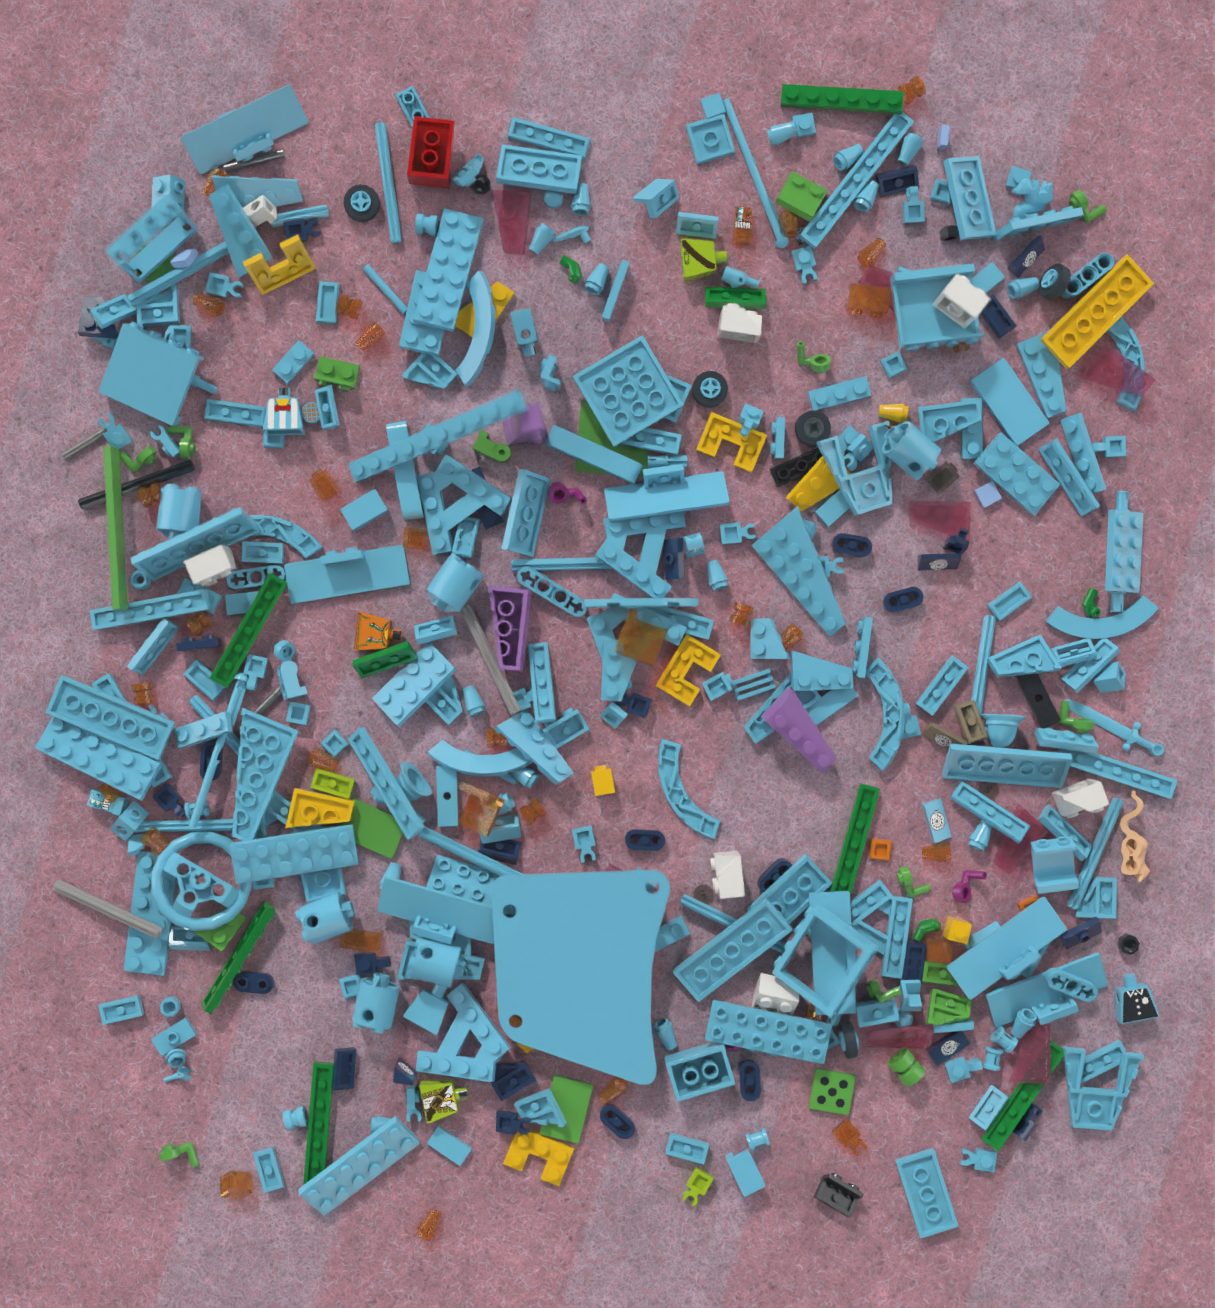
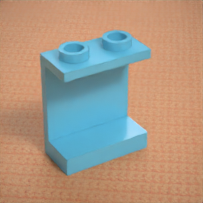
(1054, 865)

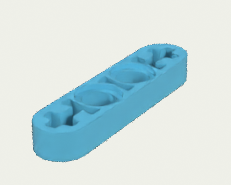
(550, 593)

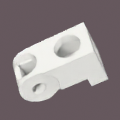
(260, 211)

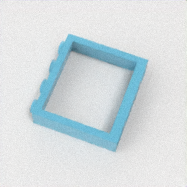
(144, 230)
(869, 951)

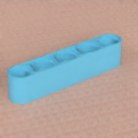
(593, 454)
(405, 476)

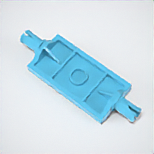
(1123, 551)

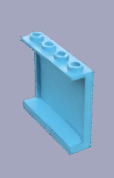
(921, 322)
(150, 373)

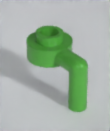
(1078, 200)
(819, 363)
(186, 447)
(146, 456)
(1083, 725)
(905, 878)
(875, 991)
(170, 1151)

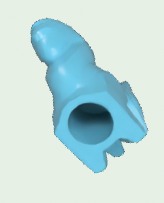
(1035, 197)

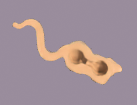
(1134, 845)

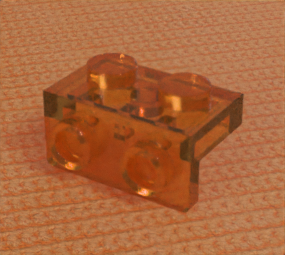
(868, 300)

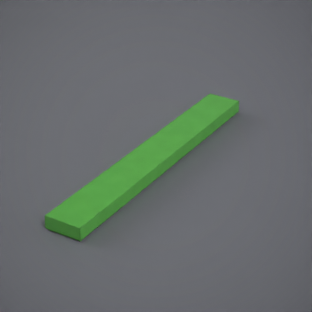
(115, 528)

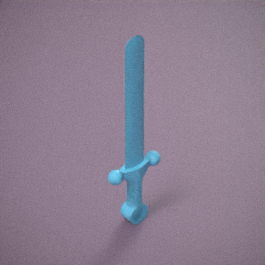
(1116, 728)

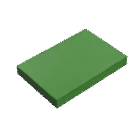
(375, 828)
(573, 1101)

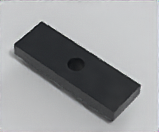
(790, 471)
(1042, 709)

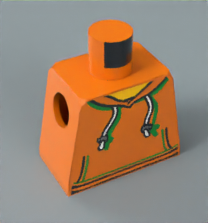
(374, 632)

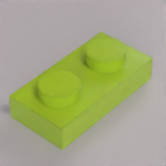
(333, 783)

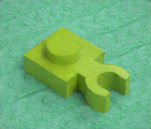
(698, 1184)

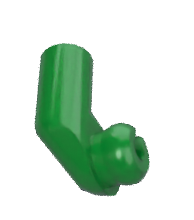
(574, 269)
(1089, 604)
(926, 926)

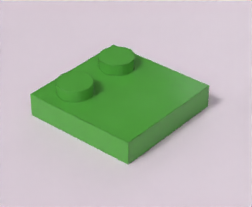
(801, 196)

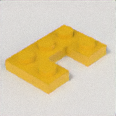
(296, 265)
(721, 428)
(672, 679)
(554, 1151)

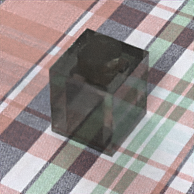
(943, 477)

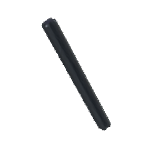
(144, 481)

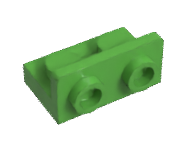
(337, 373)

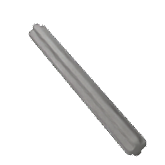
(490, 659)
(108, 908)

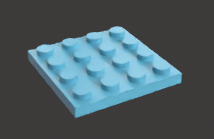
(628, 391)

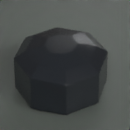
(481, 184)
(949, 233)
(1128, 944)

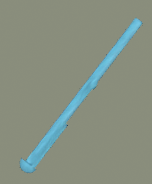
(782, 240)
(233, 709)

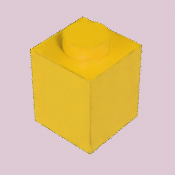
(602, 780)
(957, 930)

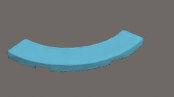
(483, 330)
(1130, 348)
(288, 532)
(641, 602)
(1103, 627)
(892, 714)
(478, 764)
(676, 795)

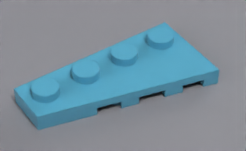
(276, 190)
(1034, 222)
(238, 231)
(1044, 375)
(758, 728)
(472, 969)

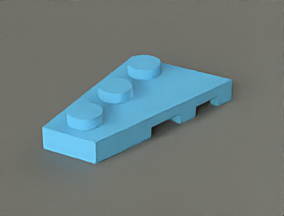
(948, 418)
(615, 672)
(817, 674)

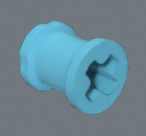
(190, 807)
(1004, 1039)
(992, 1058)
(757, 1139)

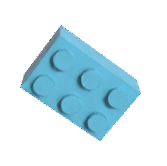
(699, 1070)

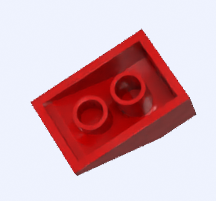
(431, 152)

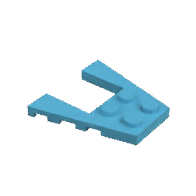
(866, 488)
(1097, 1106)

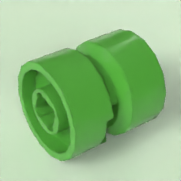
(908, 1069)

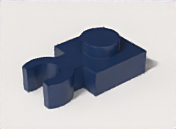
(298, 228)
(636, 704)
(508, 1123)

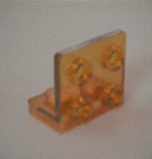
(640, 640)
(480, 809)

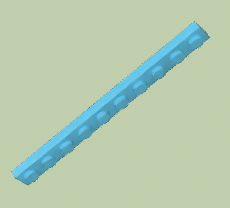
(438, 436)

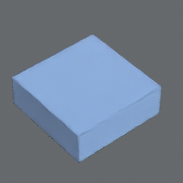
(943, 137)
(184, 258)
(987, 494)

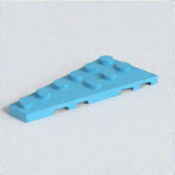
(796, 562)
(261, 760)

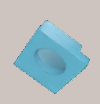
(129, 820)

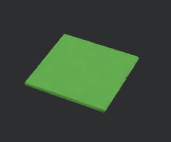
(591, 430)

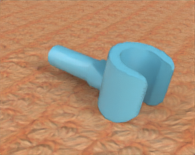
(181, 1073)

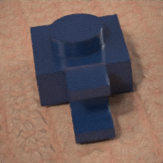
(957, 542)
(168, 799)
(368, 962)
(1026, 1124)

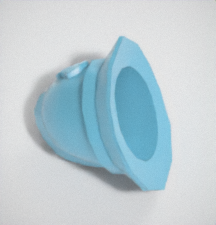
(1001, 728)
(412, 782)

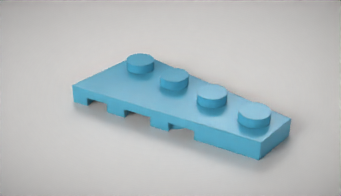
(532, 741)

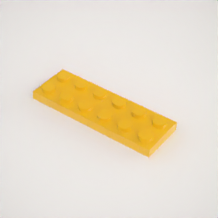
(1096, 311)

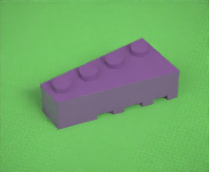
(525, 427)
(511, 625)
(796, 726)

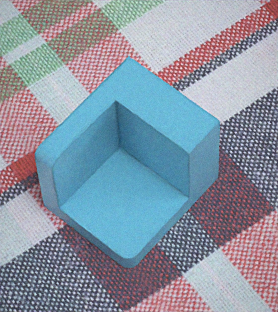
(1110, 678)
(910, 996)

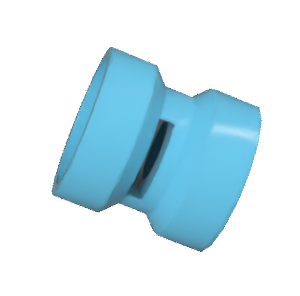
(426, 224)
(295, 1118)

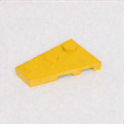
(500, 298)
(814, 486)
(316, 808)

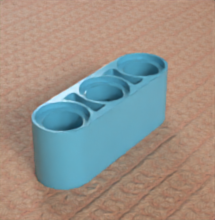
(1094, 271)

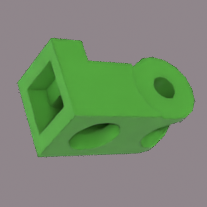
(495, 451)

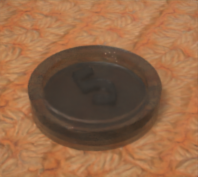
(988, 789)
(703, 893)

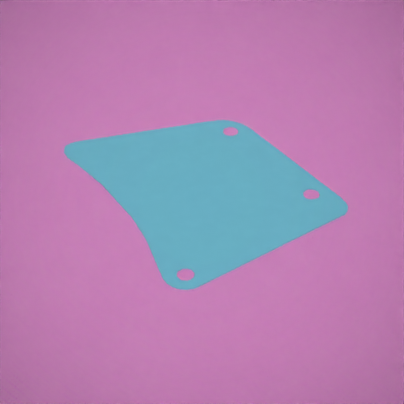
(580, 965)

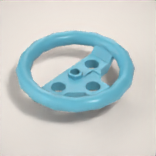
(181, 912)

